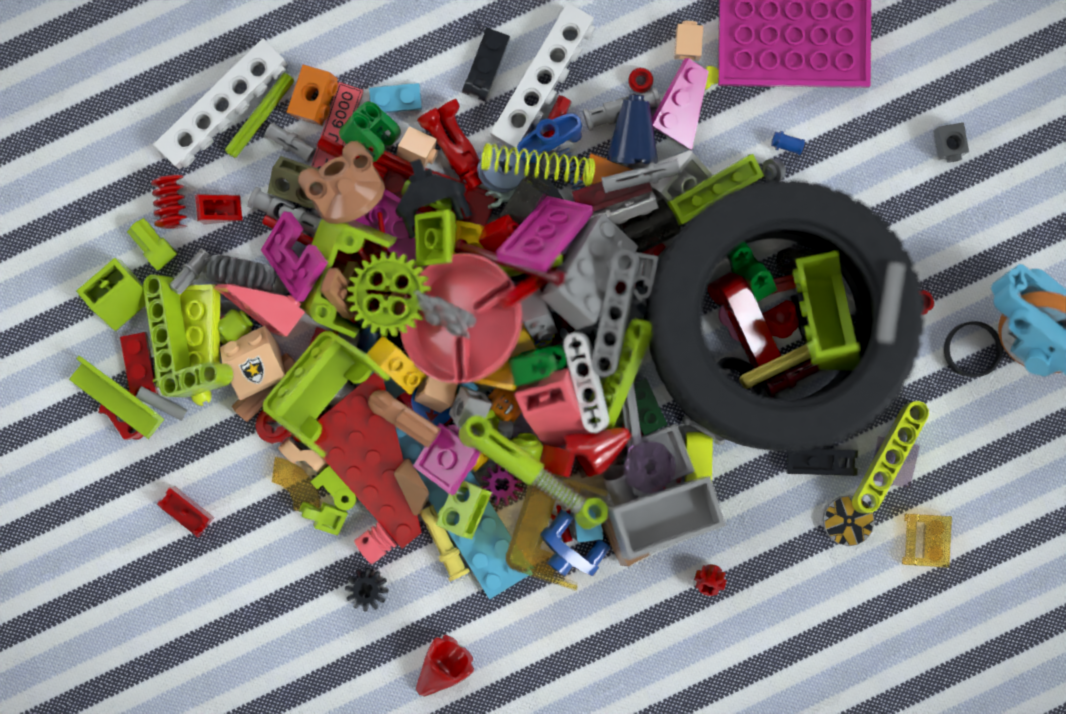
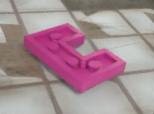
(296, 273)

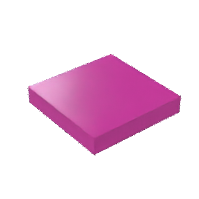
(446, 460)

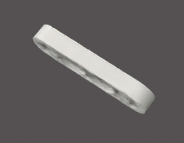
(590, 381)

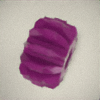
(501, 493)

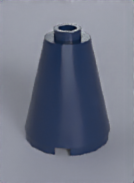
(634, 133)

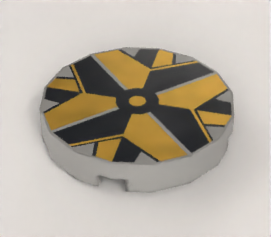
(845, 524)

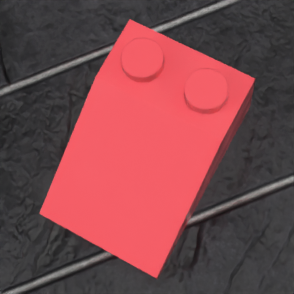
(268, 309)

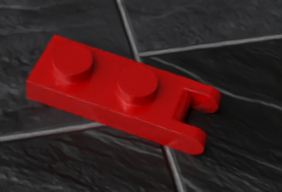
(138, 362)

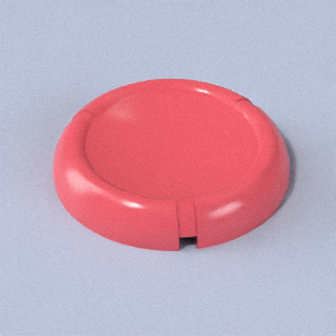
(475, 287)

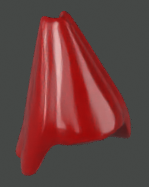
(597, 449)
(444, 666)

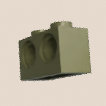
(291, 190)

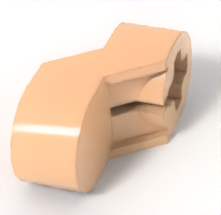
(295, 453)

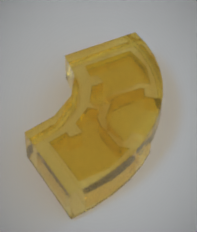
(296, 482)

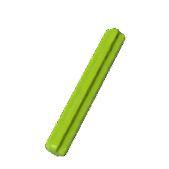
(259, 115)

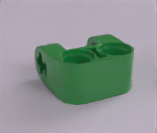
(366, 128)
(751, 270)
(536, 364)

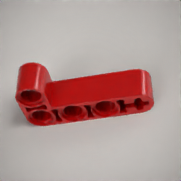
(745, 316)

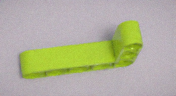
(170, 346)

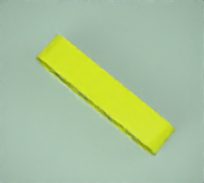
(900, 450)

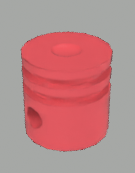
(374, 543)

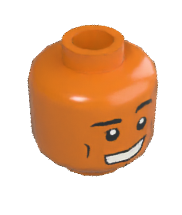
(505, 404)

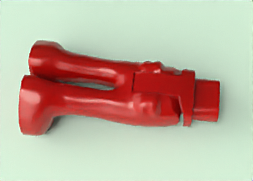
(459, 154)

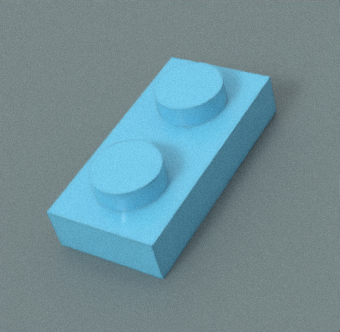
(397, 97)

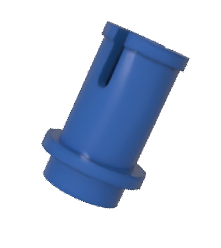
(787, 142)

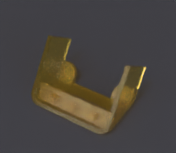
(524, 548)

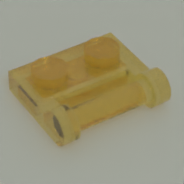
(935, 540)

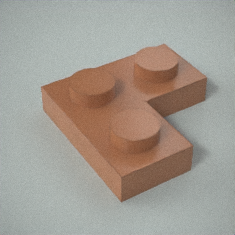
(336, 285)

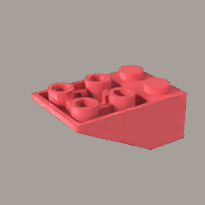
(551, 407)

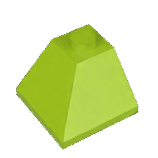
(435, 237)

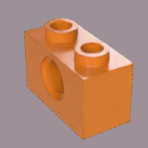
(308, 82)

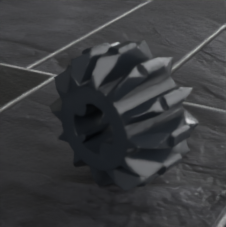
(374, 593)

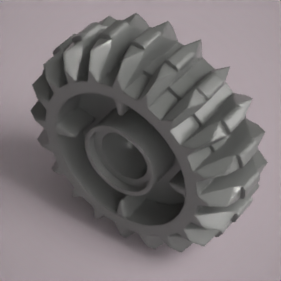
(241, 273)

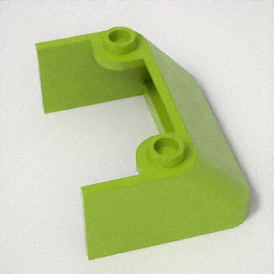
(328, 239)
(314, 383)

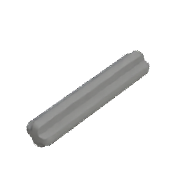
(890, 302)

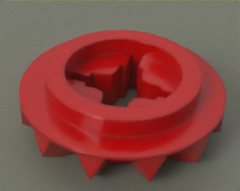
(267, 432)

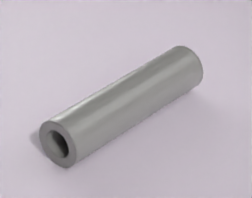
(161, 403)

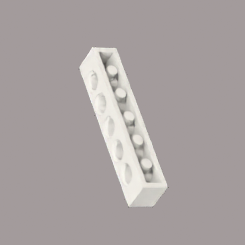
(570, 19)
(206, 107)

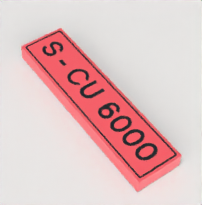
(343, 106)

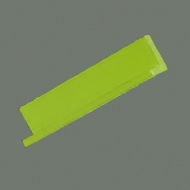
(116, 398)

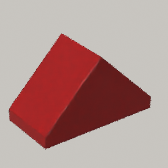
(218, 208)
(557, 460)

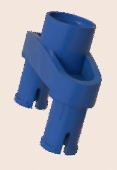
(565, 128)
(565, 557)

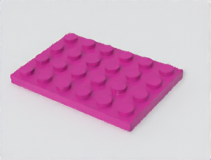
(795, 43)

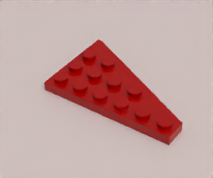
(365, 455)

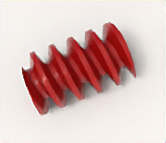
(168, 202)

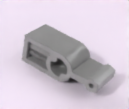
(648, 275)

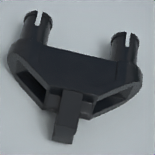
(426, 189)

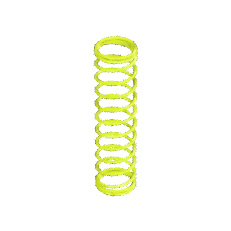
(587, 176)

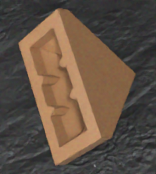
(412, 486)

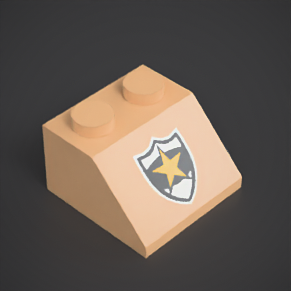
(254, 362)

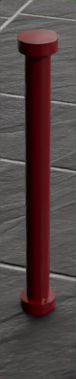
(461, 247)

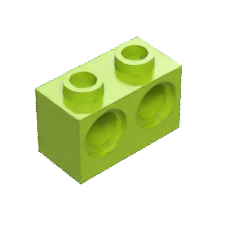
(469, 511)

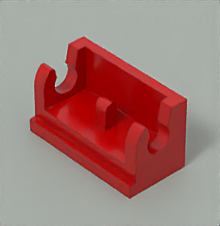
(185, 511)

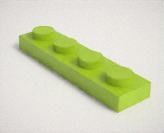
(713, 188)

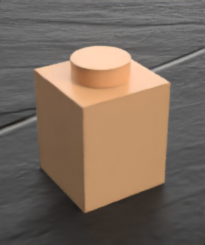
(688, 41)
(417, 145)
(436, 394)

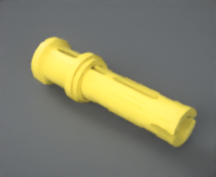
(448, 554)

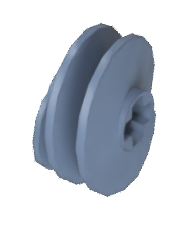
(499, 181)

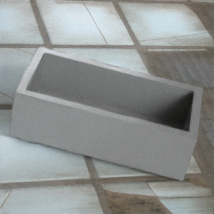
(588, 271)
(666, 517)

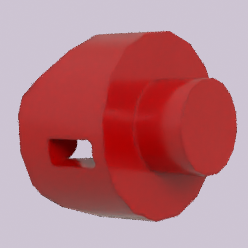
(782, 319)

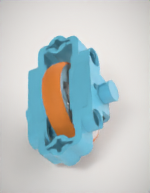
(1033, 323)

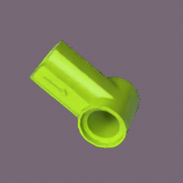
(155, 248)

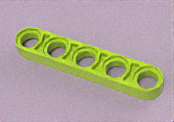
(628, 367)

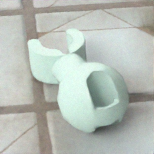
(502, 198)

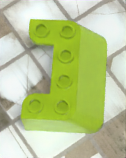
(827, 312)

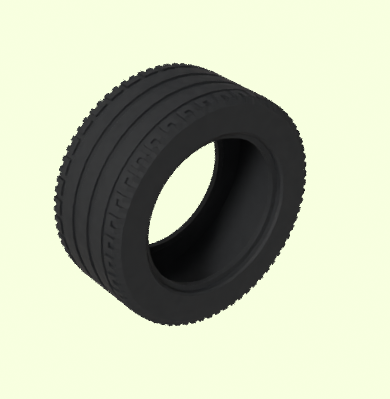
(828, 223)

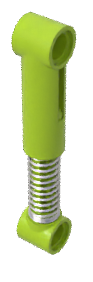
(530, 470)

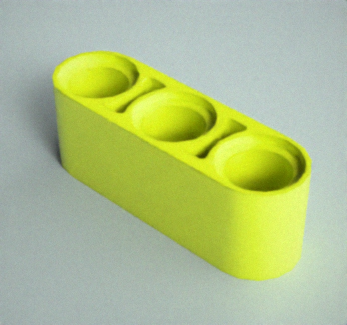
(700, 452)

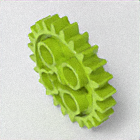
(386, 317)

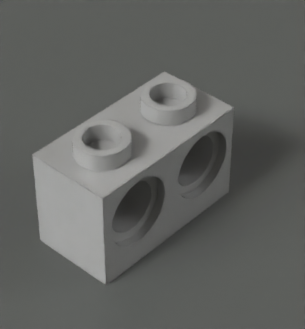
(538, 317)

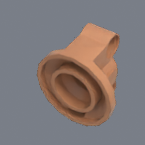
(344, 185)

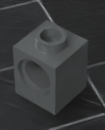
(953, 131)

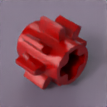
(710, 580)

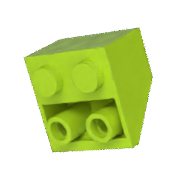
(114, 294)

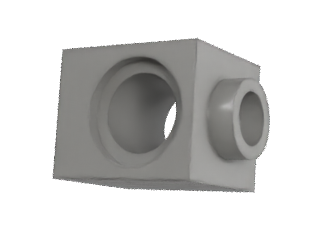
(469, 404)

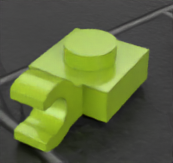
(327, 518)

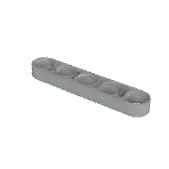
(624, 303)

